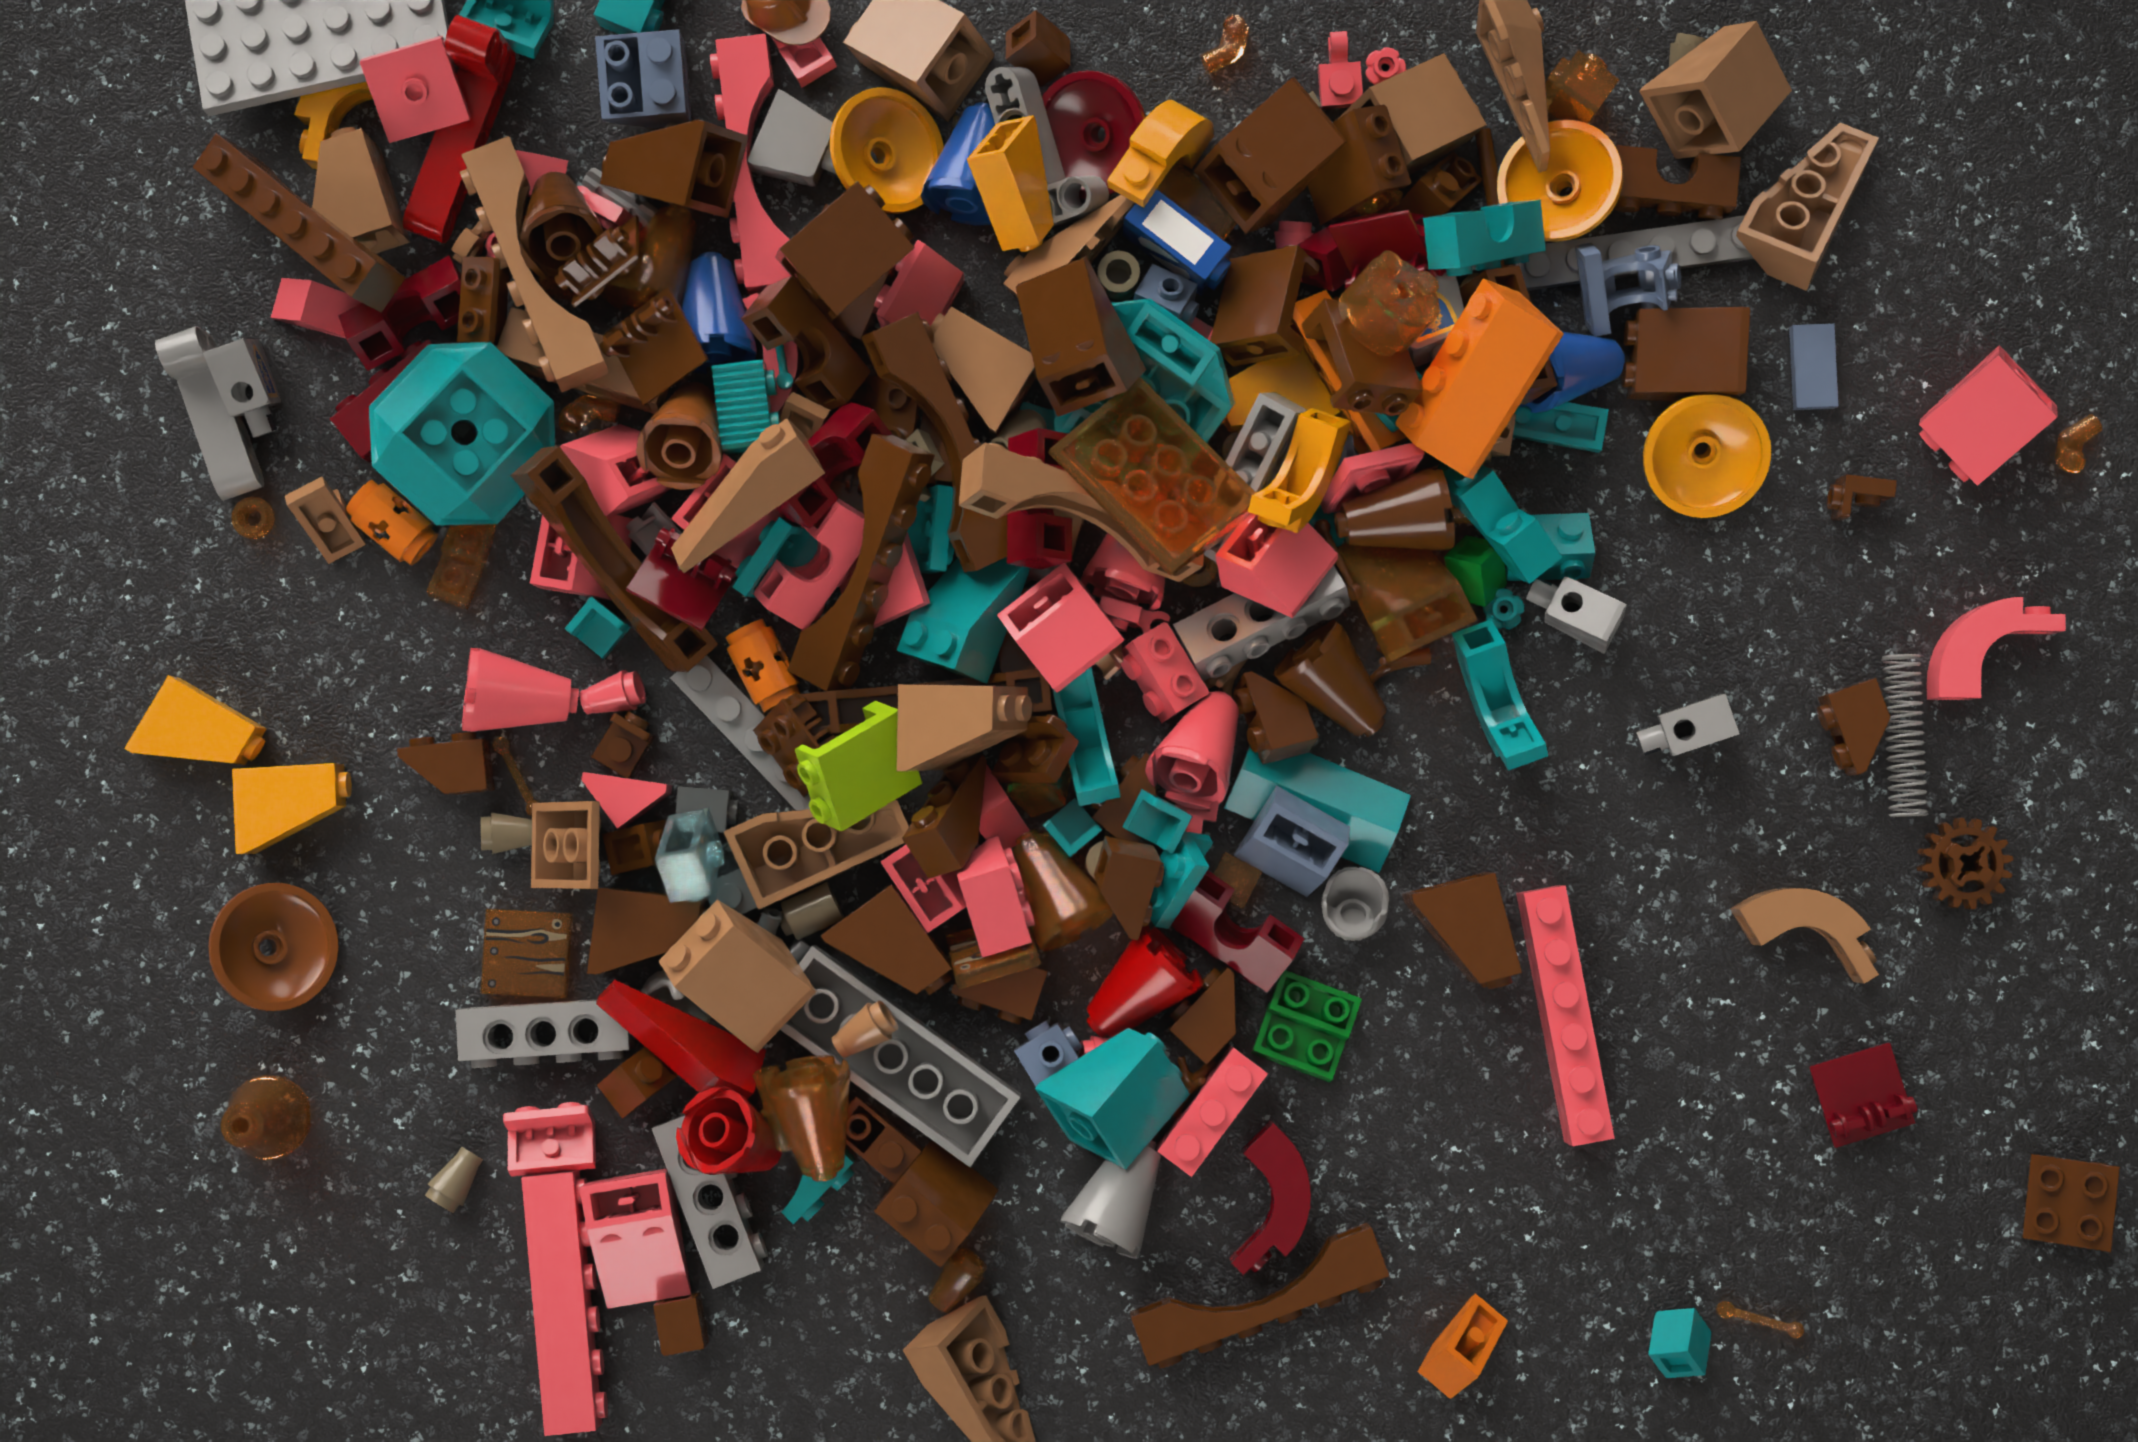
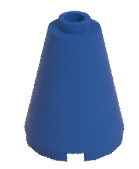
(951, 179)
(715, 312)
(1579, 367)

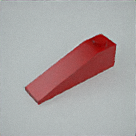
(686, 1044)

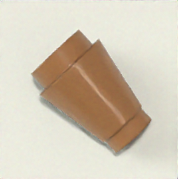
(866, 1029)

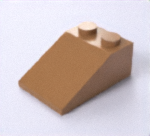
(565, 845)

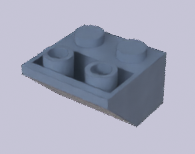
(643, 78)
(1294, 842)

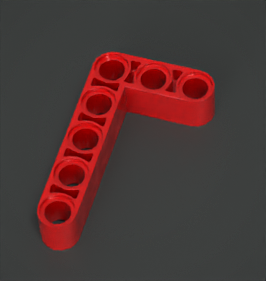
(484, 75)

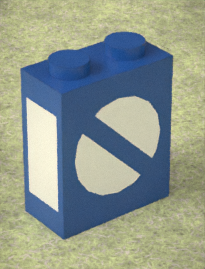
(1178, 242)

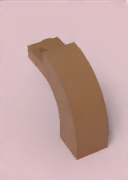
(1783, 909)

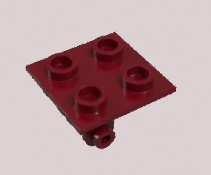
(1369, 237)
(685, 595)
(1862, 1095)

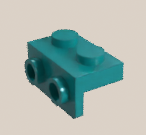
(520, 21)
(930, 529)
(1573, 540)
(779, 541)
(1181, 876)

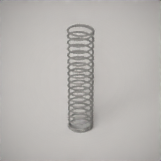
(1916, 812)

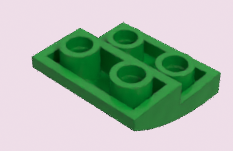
(1306, 1026)

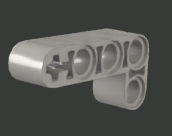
(1062, 191)
(220, 437)

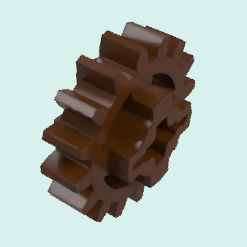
(1979, 872)

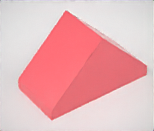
(311, 305)
(624, 798)
(999, 814)

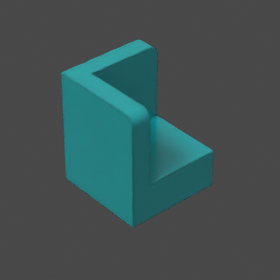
(597, 627)
(1157, 821)
(1072, 827)
(1680, 1343)

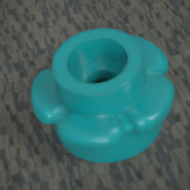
(1515, 608)

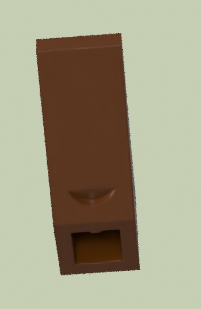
(949, 820)

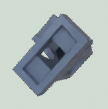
(1656, 278)

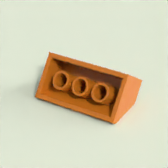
(1479, 377)
(1366, 428)

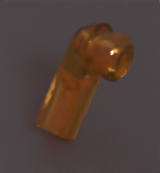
(1231, 46)
(585, 410)
(2070, 443)

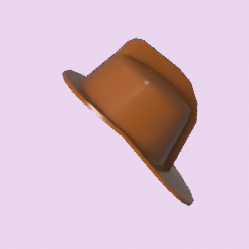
(789, 20)

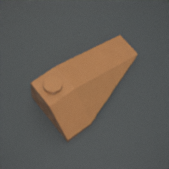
(1513, 47)
(1800, 213)
(1082, 239)
(760, 481)
(794, 851)
(969, 1375)

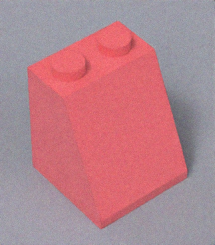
(1987, 417)

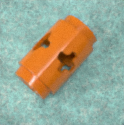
(374, 512)
(755, 646)

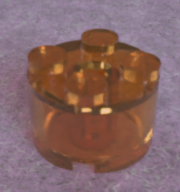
(1390, 304)

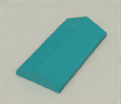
(1358, 801)

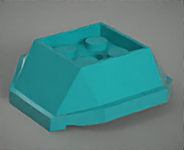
(1179, 368)
(415, 442)

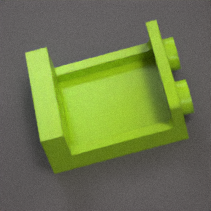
(856, 770)

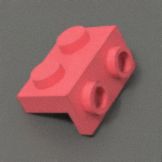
(1162, 672)
(550, 1139)

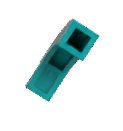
(1495, 695)

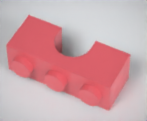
(802, 591)
(1211, 1111)

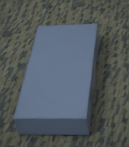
(1813, 366)

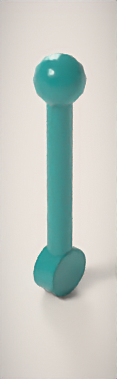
(784, 379)

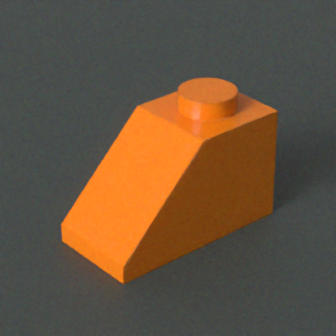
(1463, 1347)

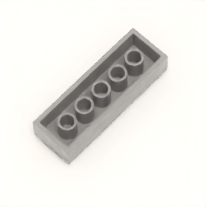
(912, 1073)

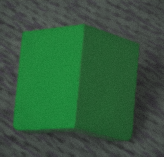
(1477, 569)

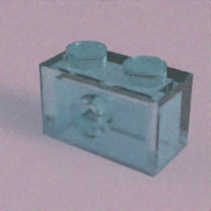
(689, 856)

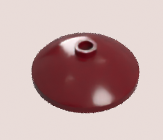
(1076, 112)

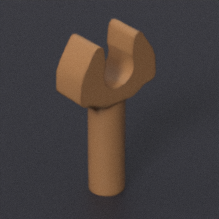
(470, 243)

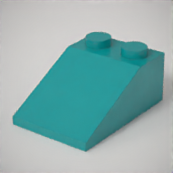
(961, 622)

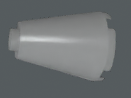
(1116, 1203)

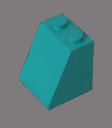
(1116, 1096)

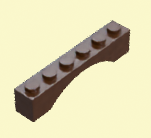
(297, 224)
(907, 359)
(891, 487)
(573, 512)
(843, 708)
(1343, 1264)

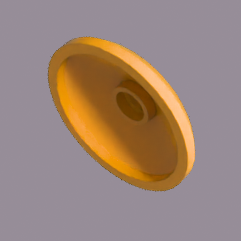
(898, 134)
(1578, 159)
(1724, 474)

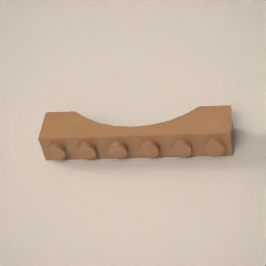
(503, 190)
(1006, 482)

